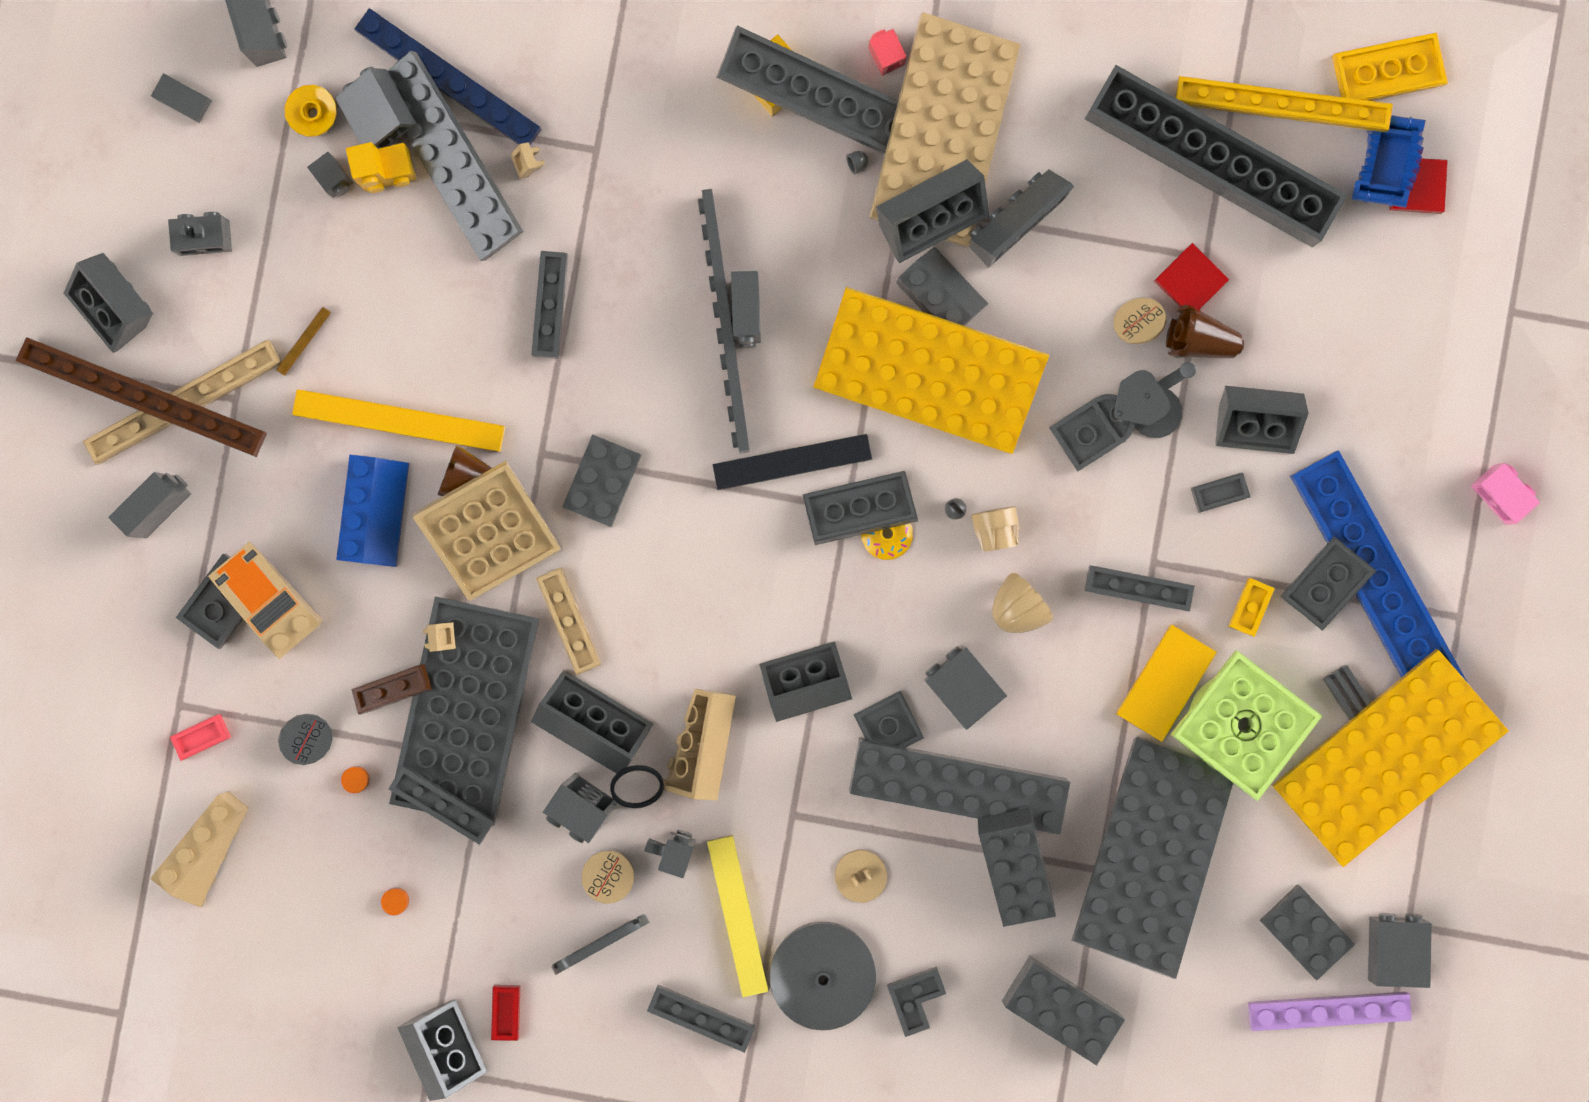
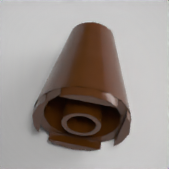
(1201, 336)
(460, 470)

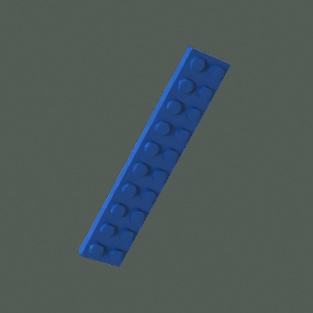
(1389, 594)

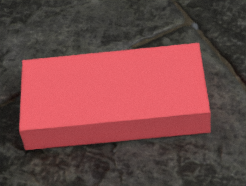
(200, 737)

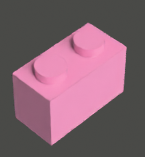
(1506, 493)

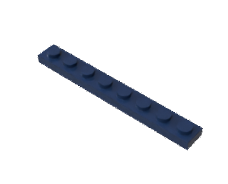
(450, 79)

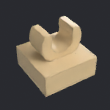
(524, 160)
(440, 637)

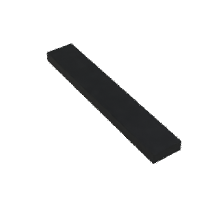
(792, 462)

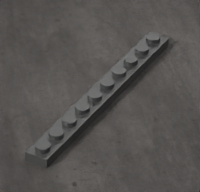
(722, 311)

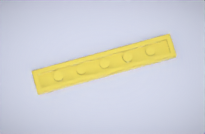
(737, 916)

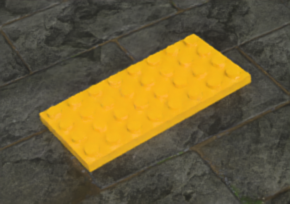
(930, 370)
(1390, 758)

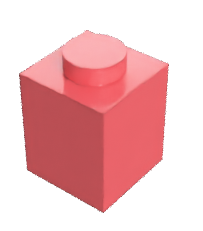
(887, 51)

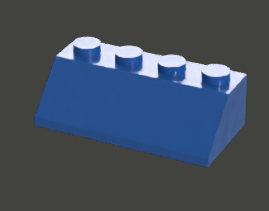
(372, 511)

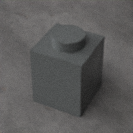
(330, 175)

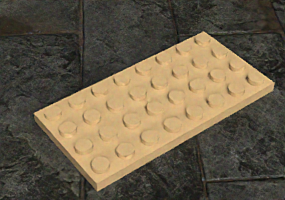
(946, 107)

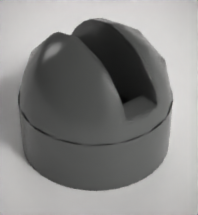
(857, 161)
(951, 513)

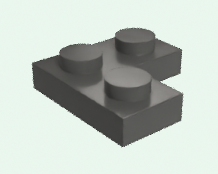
(910, 994)

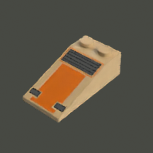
(265, 600)

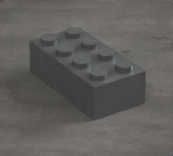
(579, 808)
(1016, 867)
(1063, 1010)

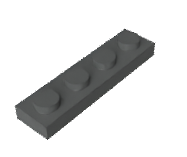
(549, 304)
(1139, 588)
(441, 804)
(701, 1018)

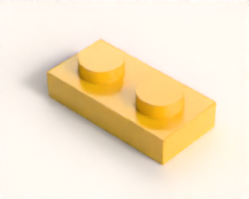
(1251, 607)

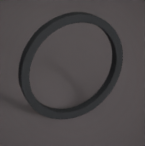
(637, 768)

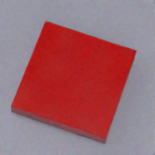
(1429, 189)
(1191, 279)

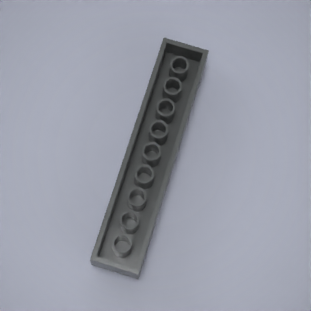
(1215, 157)

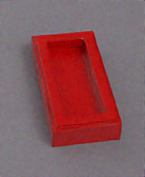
(505, 1012)

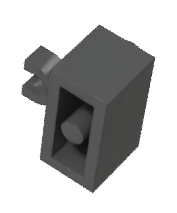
(199, 234)
(674, 853)

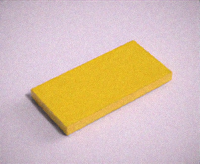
(1390, 68)
(1166, 683)

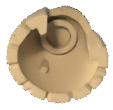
(1019, 607)

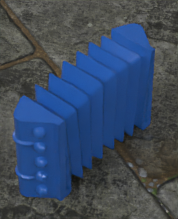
(1391, 163)

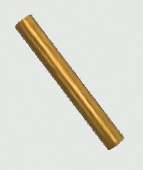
(303, 341)

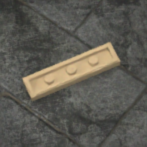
(568, 621)

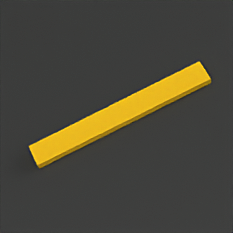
(1284, 104)
(398, 420)

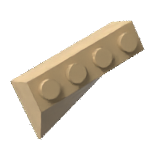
(702, 746)
(197, 857)

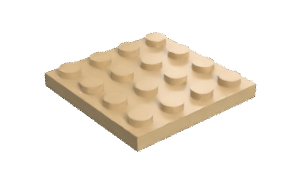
(486, 531)

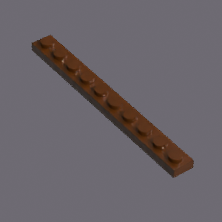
(141, 397)

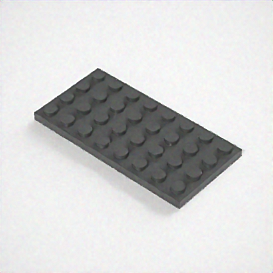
(468, 720)
(1153, 858)

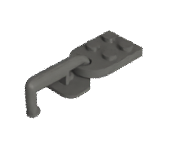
(1092, 429)

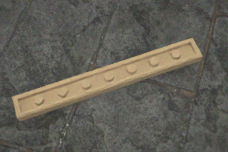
(199, 391)

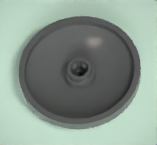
(819, 951)

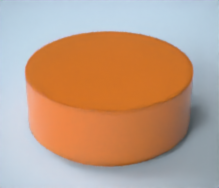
(355, 779)
(395, 901)

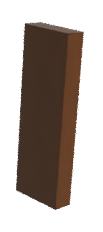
(391, 689)

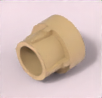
(996, 528)

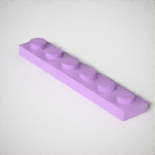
(1329, 1011)

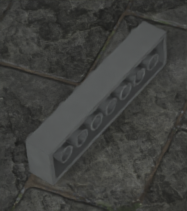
(956, 784)

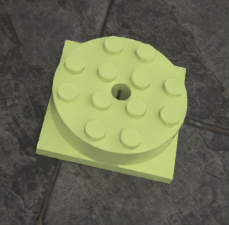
(1274, 728)

